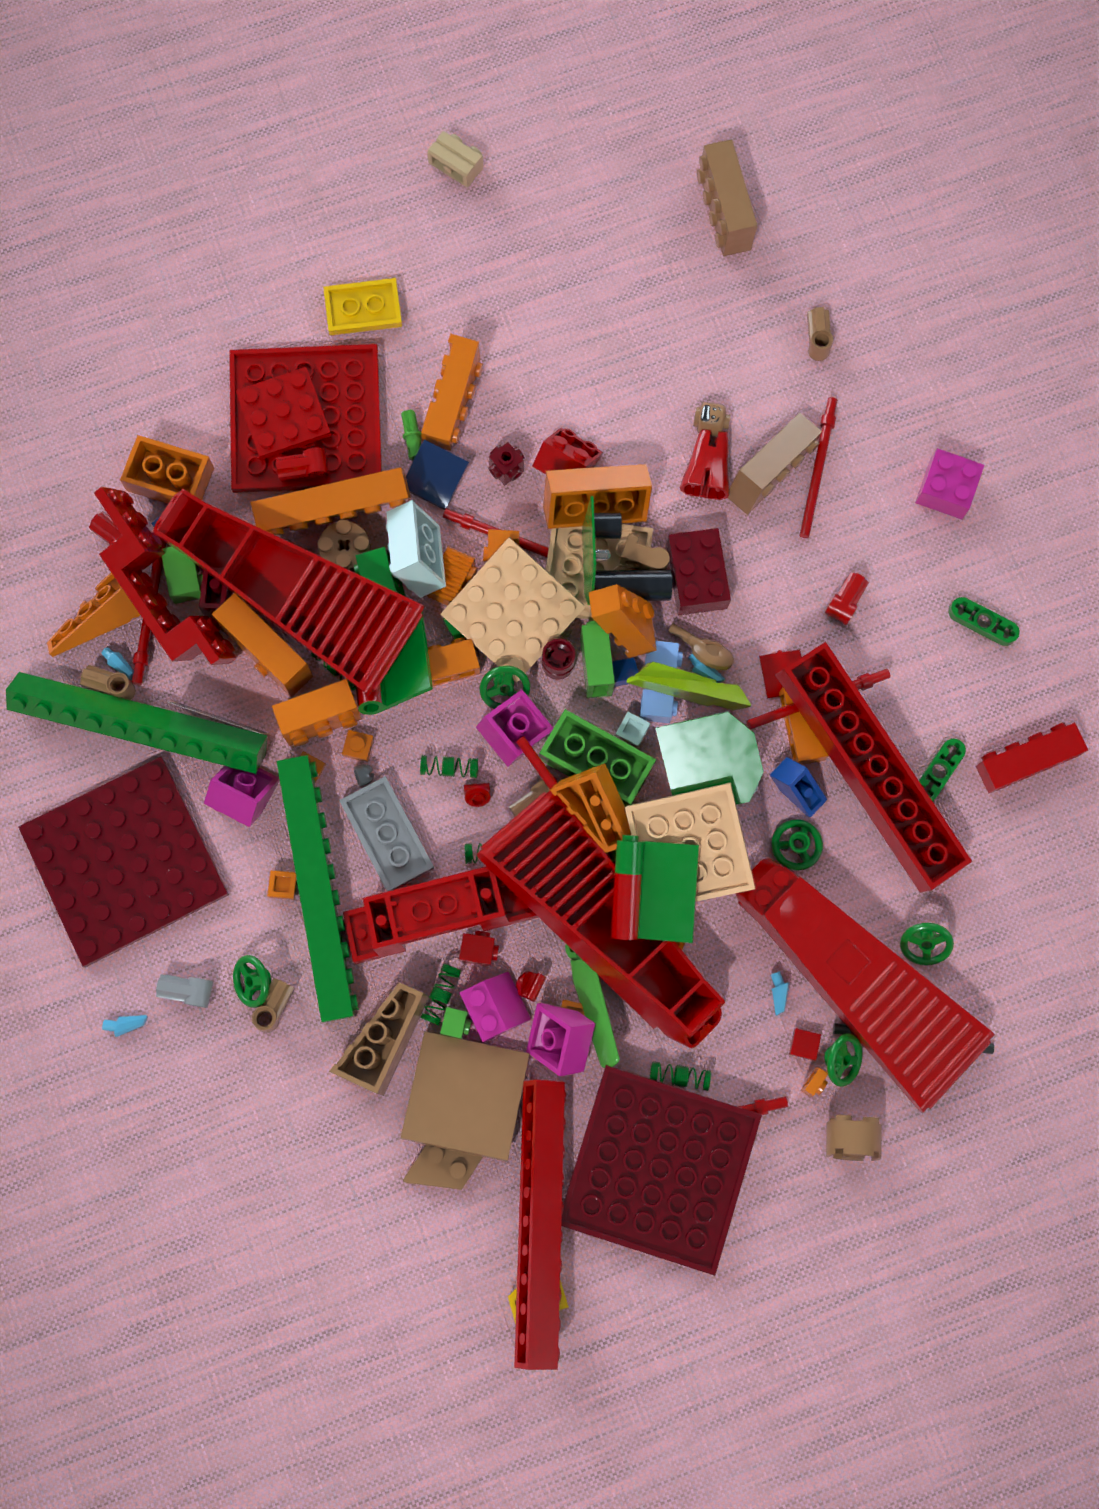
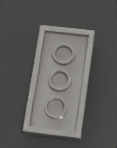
(386, 834)

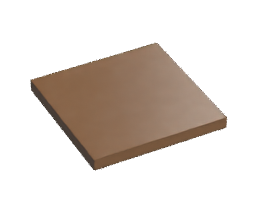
(465, 1096)

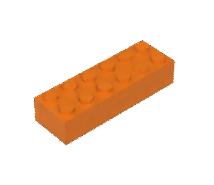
(331, 500)

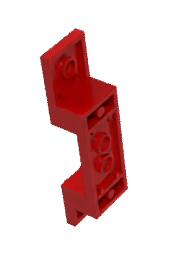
(127, 560)
(431, 910)

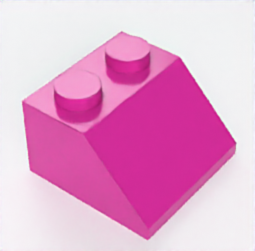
(511, 722)
(241, 793)
(495, 1006)
(560, 1039)

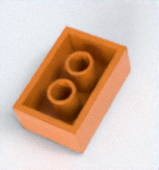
(164, 470)
(317, 713)

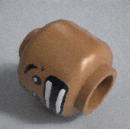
(711, 417)

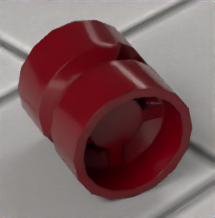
(558, 659)

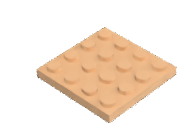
(566, 557)
(512, 608)
(703, 819)

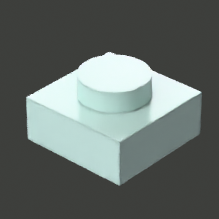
(633, 729)

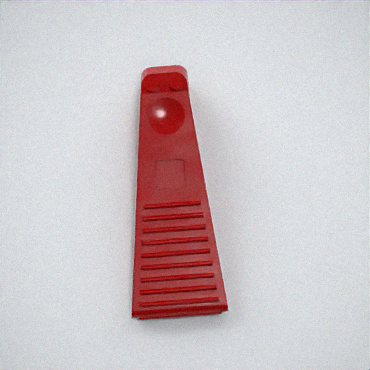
(321, 605)
(570, 887)
(887, 1004)

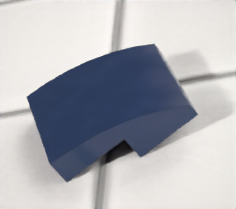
(435, 474)

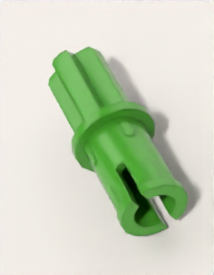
(412, 433)

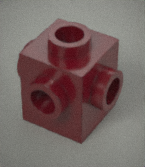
(506, 470)

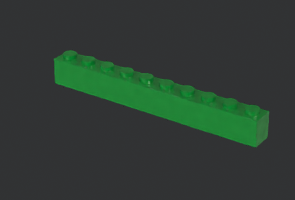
(136, 722)
(316, 889)

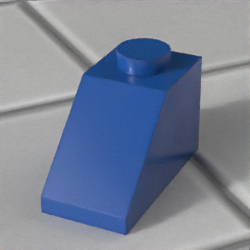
(798, 786)

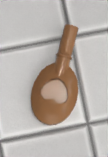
(705, 650)

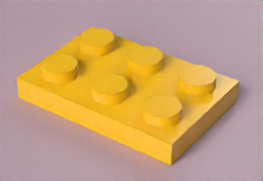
(362, 306)

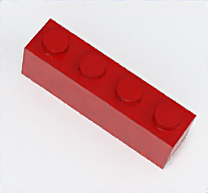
(1031, 757)

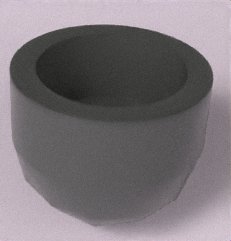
(363, 774)

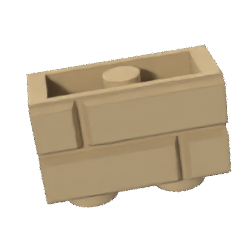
(455, 158)

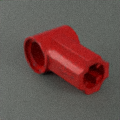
(310, 464)
(105, 528)
(845, 602)

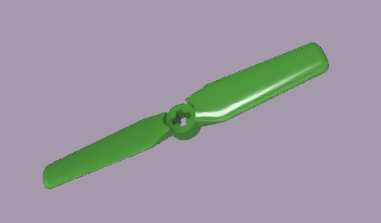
(594, 1007)

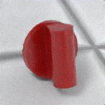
(477, 794)
(530, 984)

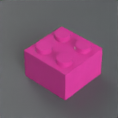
(949, 484)

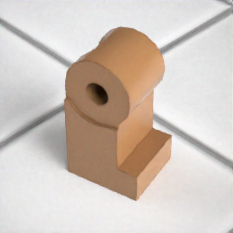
(643, 557)

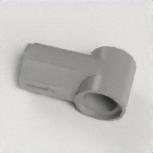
(190, 991)

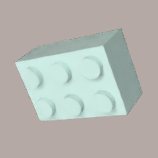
(415, 549)

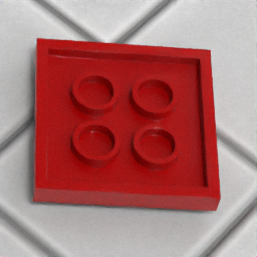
(283, 413)

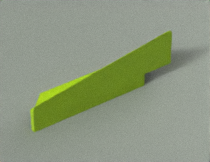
(689, 686)

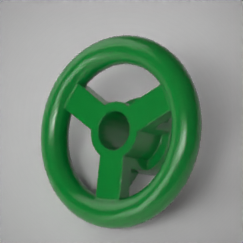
(502, 676)
(802, 836)
(926, 937)
(254, 980)
(839, 1059)

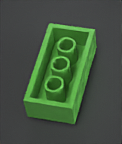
(580, 746)

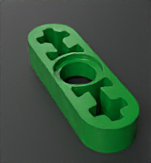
(994, 618)
(954, 760)

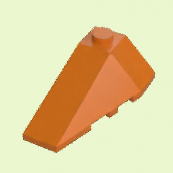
(103, 613)

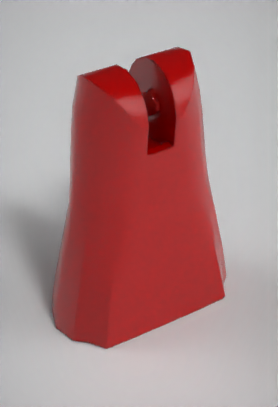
(708, 468)

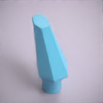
(117, 662)
(705, 671)
(780, 992)
(124, 1024)

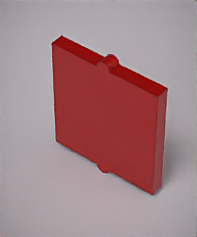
(771, 665)

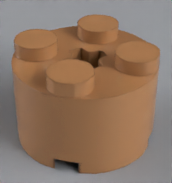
(341, 537)
(853, 1139)

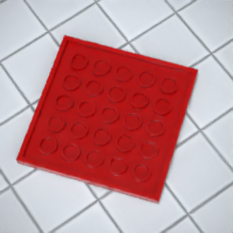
(350, 399)

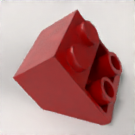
(566, 451)

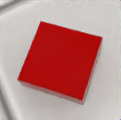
(805, 1044)

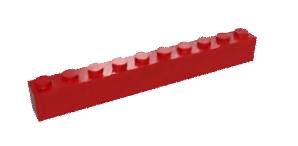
(540, 1226)

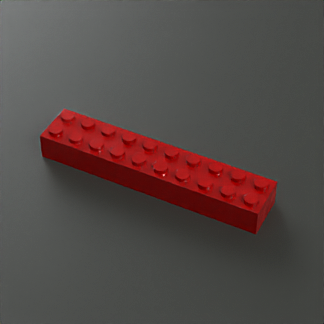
(873, 768)

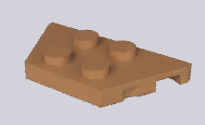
(442, 1168)

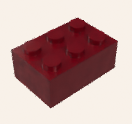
(698, 571)

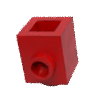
(478, 948)

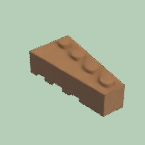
(773, 463)
(383, 1040)

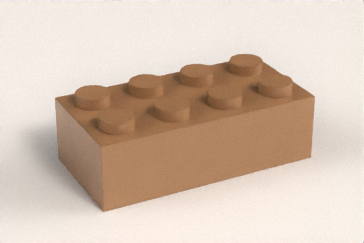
(727, 198)

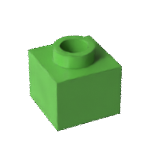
(455, 1023)

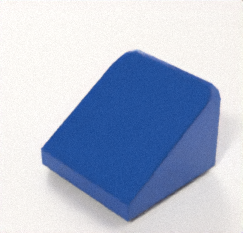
(623, 670)

